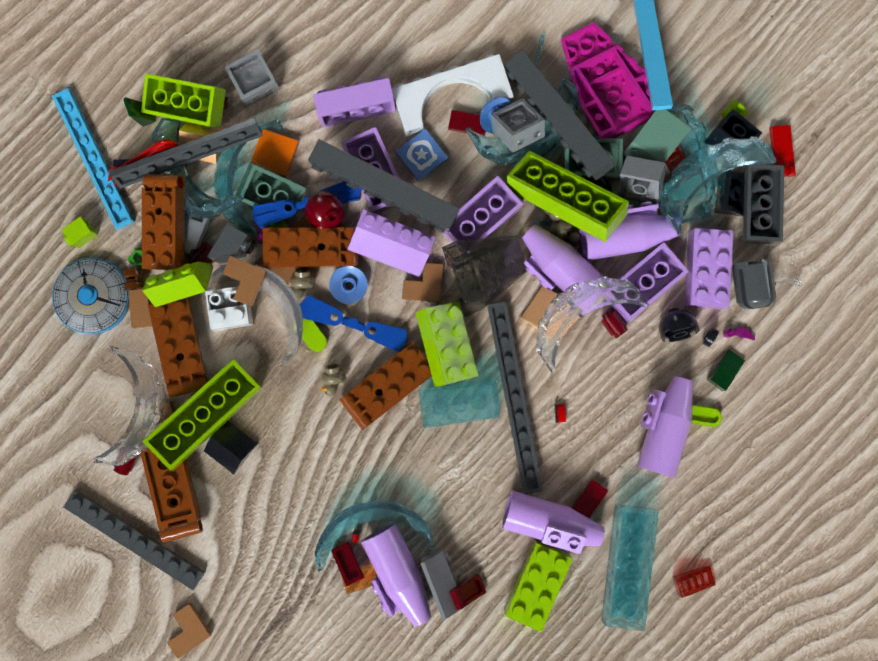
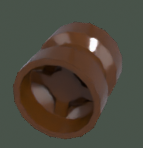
(133, 279)

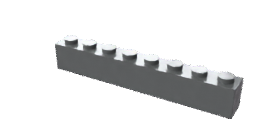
(559, 115)
(384, 186)

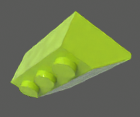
(178, 283)

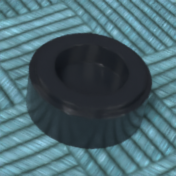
(710, 337)

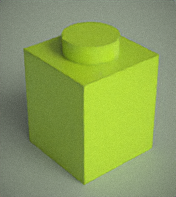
(79, 232)

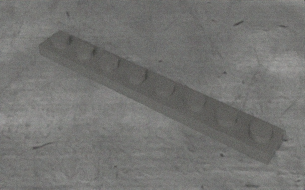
(187, 153)
(134, 539)

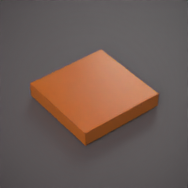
(275, 152)

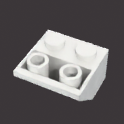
(225, 311)

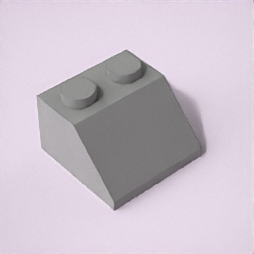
(642, 179)

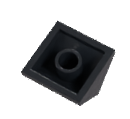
(730, 194)
(230, 447)

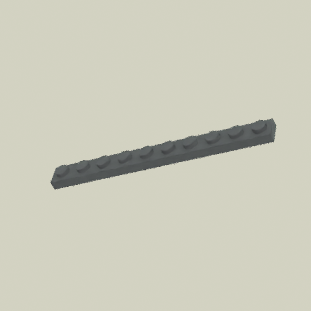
(514, 398)

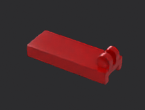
(783, 148)

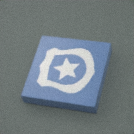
(421, 155)

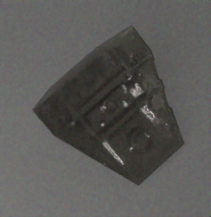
(484, 268)

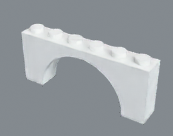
(484, 74)

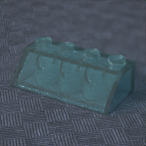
(459, 403)

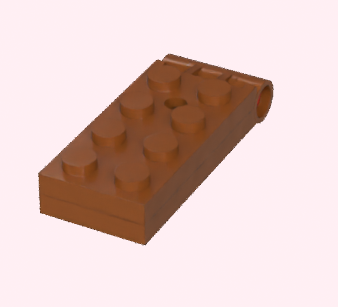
(163, 221)
(300, 247)
(174, 336)
(396, 380)
(173, 519)

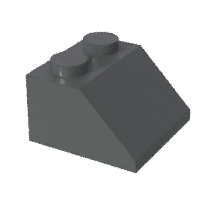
(231, 243)

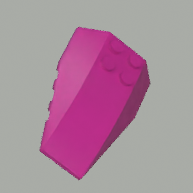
(607, 81)

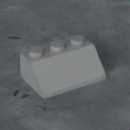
(440, 580)

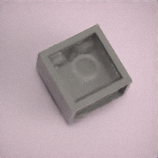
(252, 77)
(518, 125)

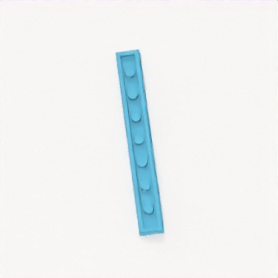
(653, 55)
(92, 158)

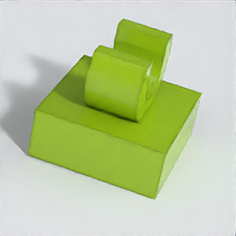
(737, 107)

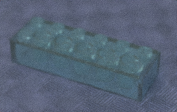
(629, 567)

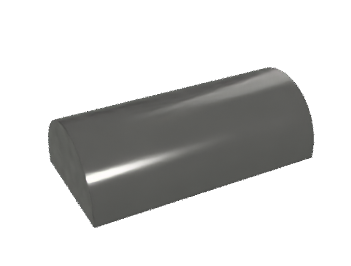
(763, 204)

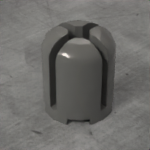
(754, 284)

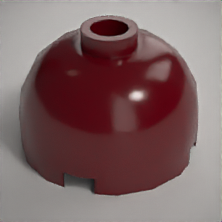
(324, 210)

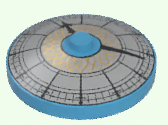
(91, 296)

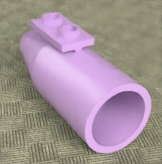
(635, 234)
(555, 260)
(668, 425)
(551, 523)
(398, 577)

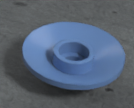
(490, 107)
(341, 278)

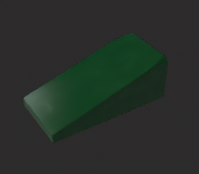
(134, 111)
(726, 370)

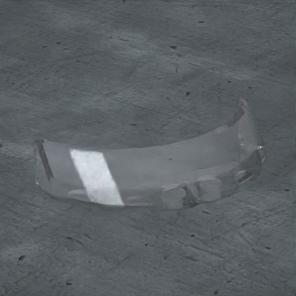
(286, 301)
(574, 304)
(147, 414)

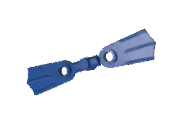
(273, 212)
(386, 335)

